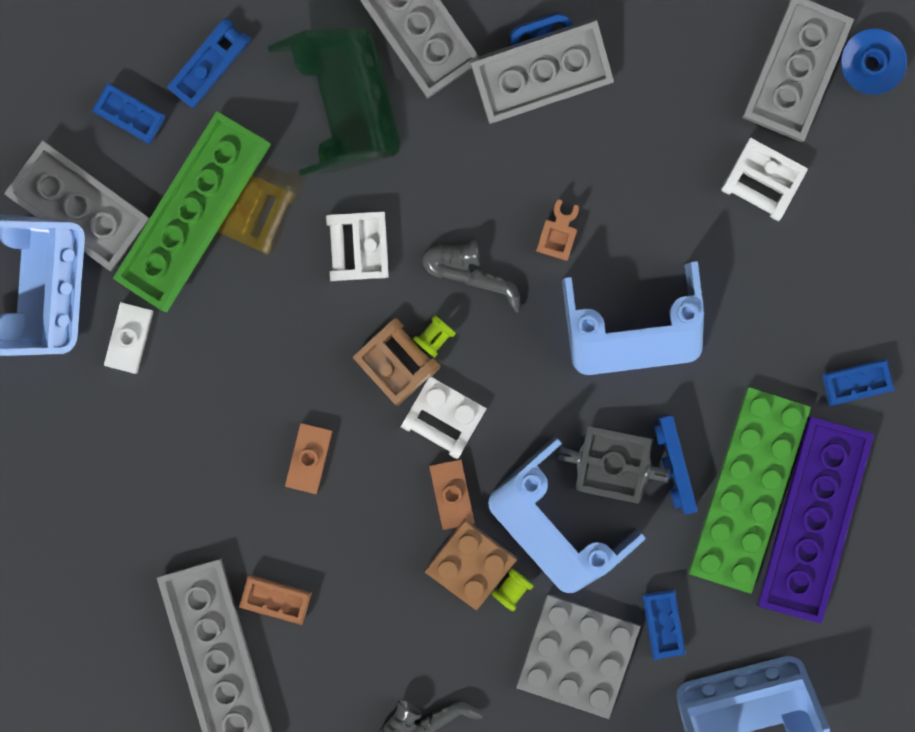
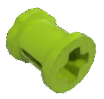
(434, 336)
(512, 589)

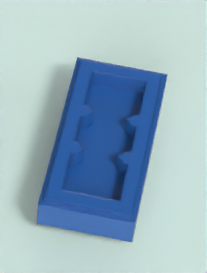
(129, 113)
(857, 382)
(663, 624)

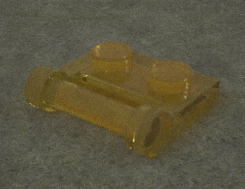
(246, 210)

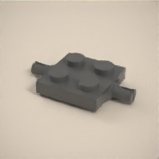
(614, 464)

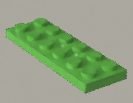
(191, 211)
(749, 490)

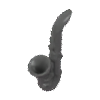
(454, 262)
(407, 713)

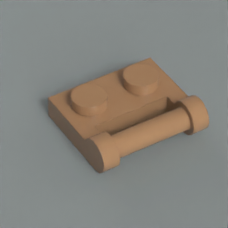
(388, 369)

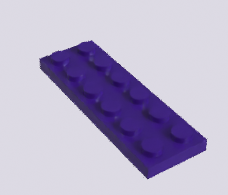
(815, 520)

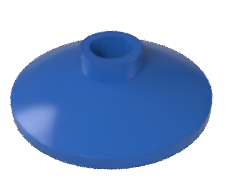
(889, 58)

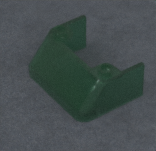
(351, 94)

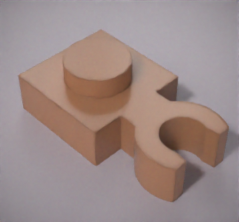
(556, 236)

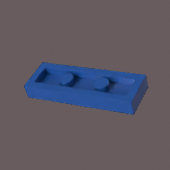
(682, 494)

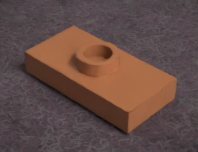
(308, 458)
(451, 493)
(275, 599)

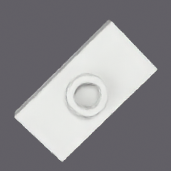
(128, 338)

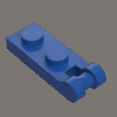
(208, 64)

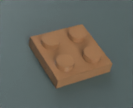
(470, 564)

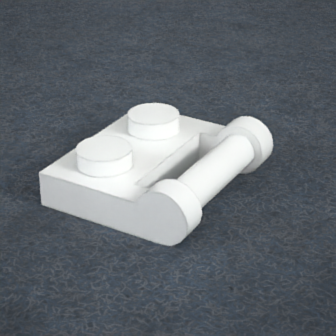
(769, 169)
(368, 242)
(448, 407)

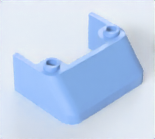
(47, 285)
(604, 352)
(516, 510)
(753, 699)

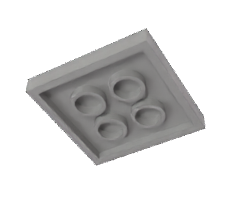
(578, 656)

